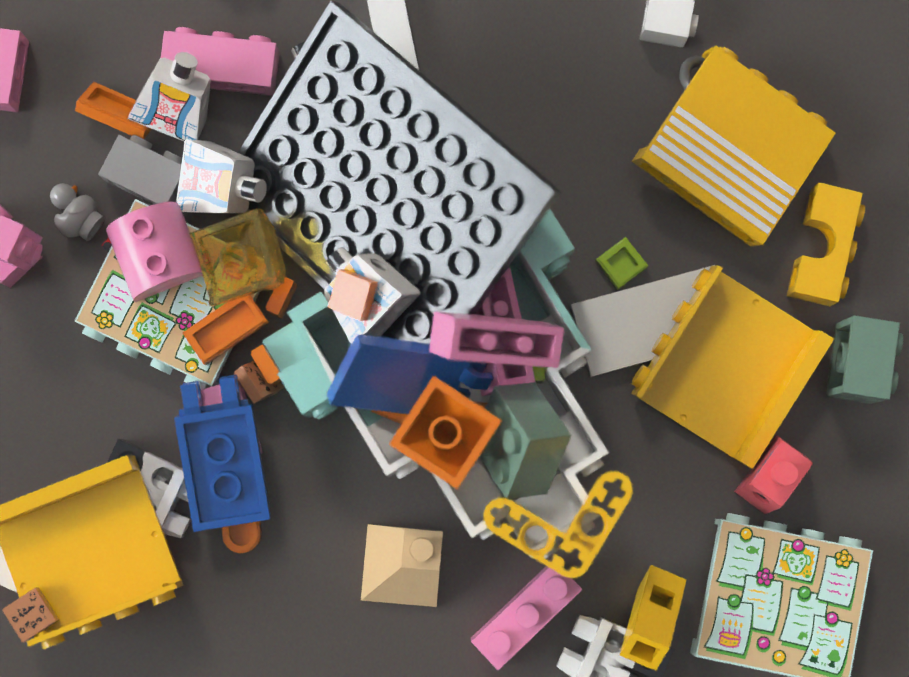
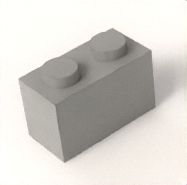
(142, 171)

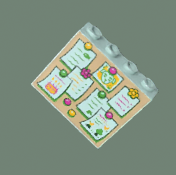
(152, 324)
(782, 600)

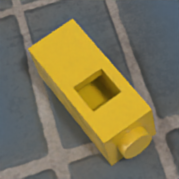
(653, 618)

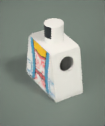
(174, 98)
(217, 179)
(391, 296)

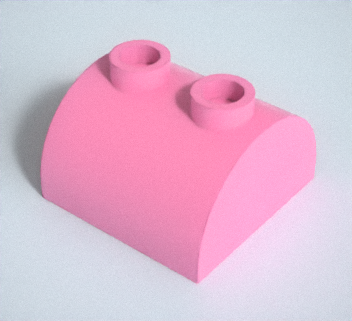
(154, 249)

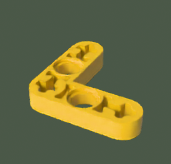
(574, 536)

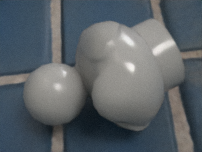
(80, 212)

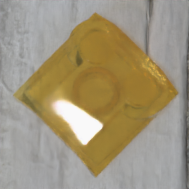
(239, 257)

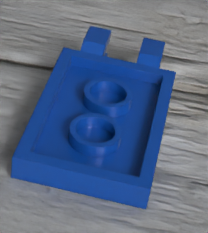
(395, 372)
(221, 458)

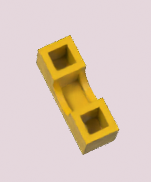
(835, 214)

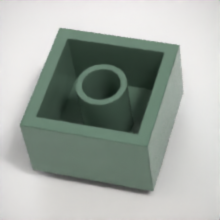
(864, 360)
(526, 443)

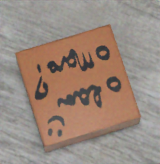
(255, 383)
(30, 614)

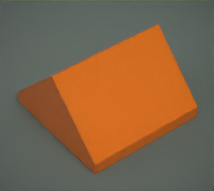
(445, 432)

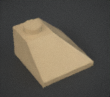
(402, 565)

